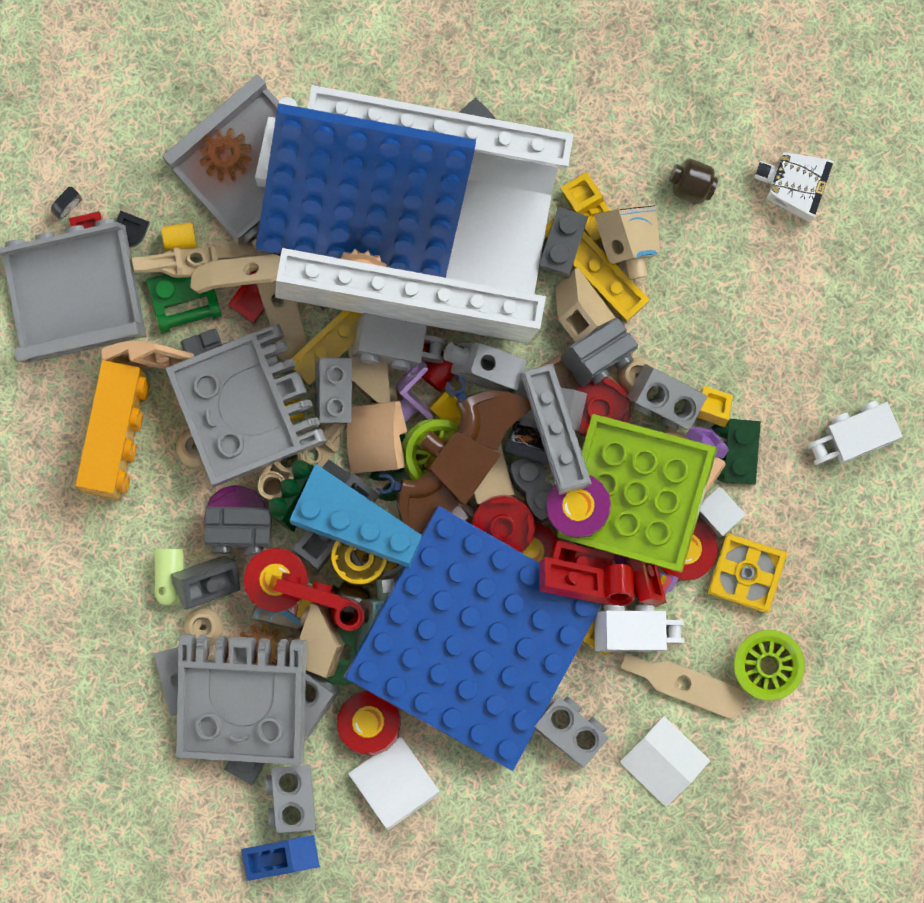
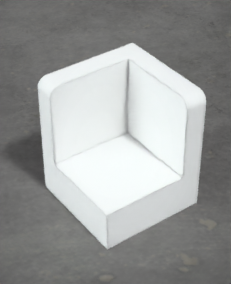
(720, 512)

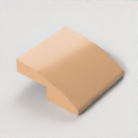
(144, 354)
(375, 438)

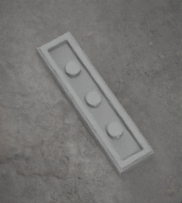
(556, 429)

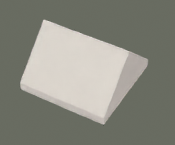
(665, 761)

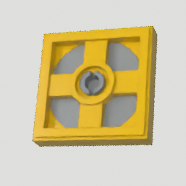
(747, 573)

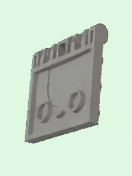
(240, 408)
(240, 705)

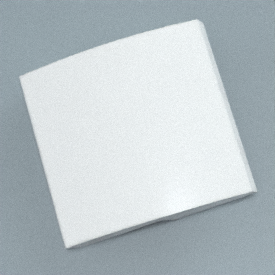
(394, 784)

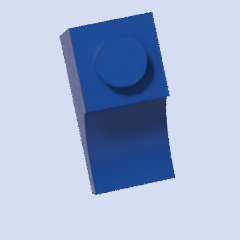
(280, 858)

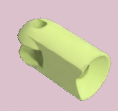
(167, 562)

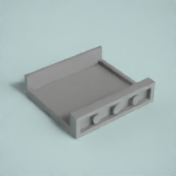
(238, 202)
(72, 291)

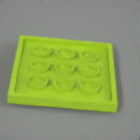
(653, 490)

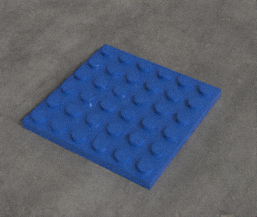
(363, 187)
(471, 640)

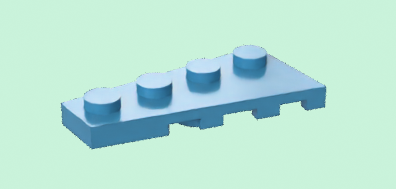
(350, 518)

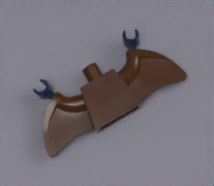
(459, 458)

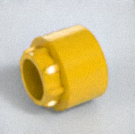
(354, 574)

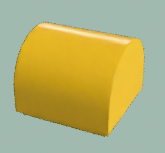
(179, 236)

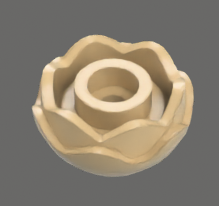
(626, 376)
(185, 450)
(204, 616)

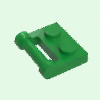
(172, 291)

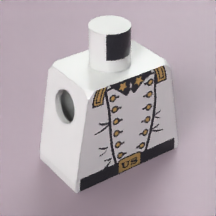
(796, 182)

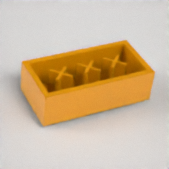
(111, 430)

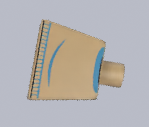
(630, 237)

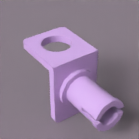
(410, 402)

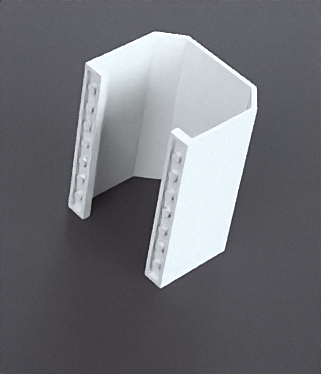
(496, 238)

